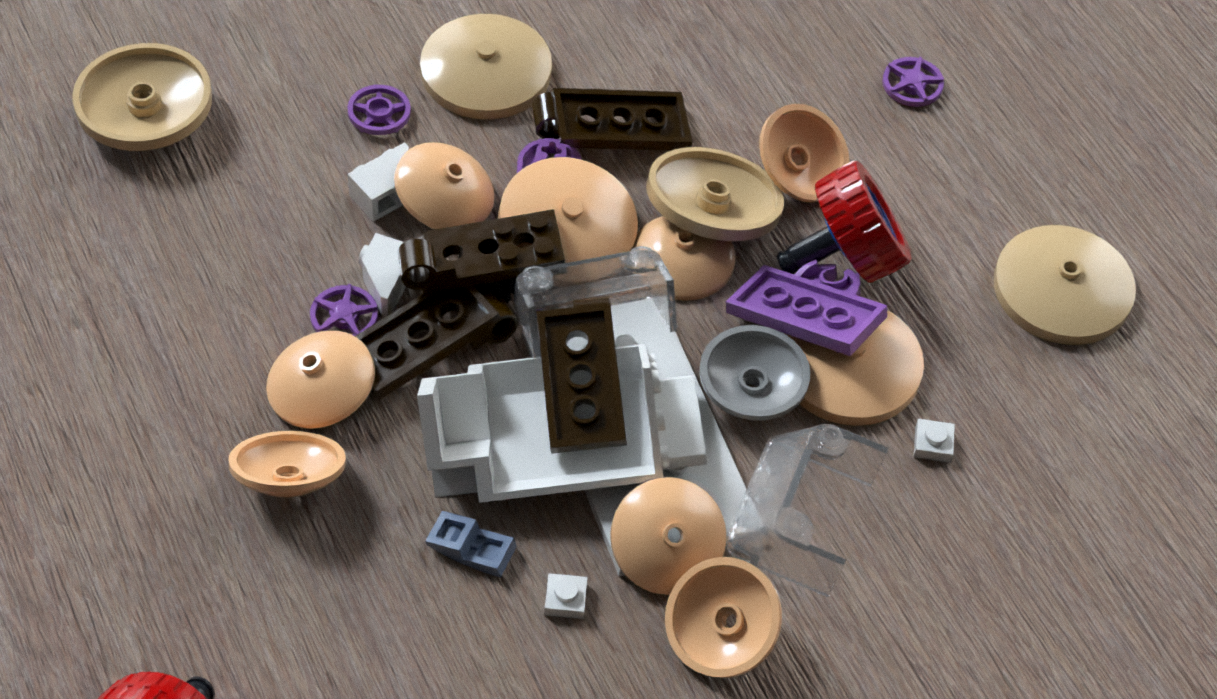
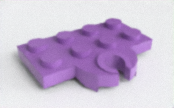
(810, 305)

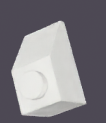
(382, 272)

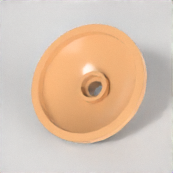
(809, 140)
(443, 186)
(696, 266)
(320, 379)
(287, 463)
(642, 530)
(699, 612)

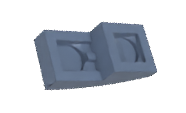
(469, 545)

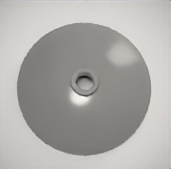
(756, 358)

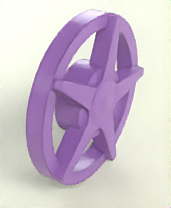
(913, 81)
(379, 110)
(344, 312)

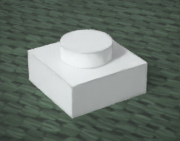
(934, 440)
(565, 596)

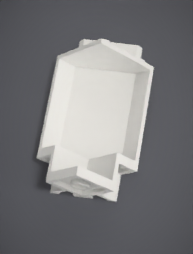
(493, 435)

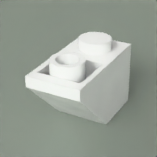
(374, 185)

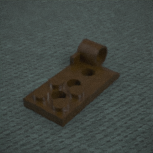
(560, 112)
(425, 262)
(479, 321)
(592, 321)

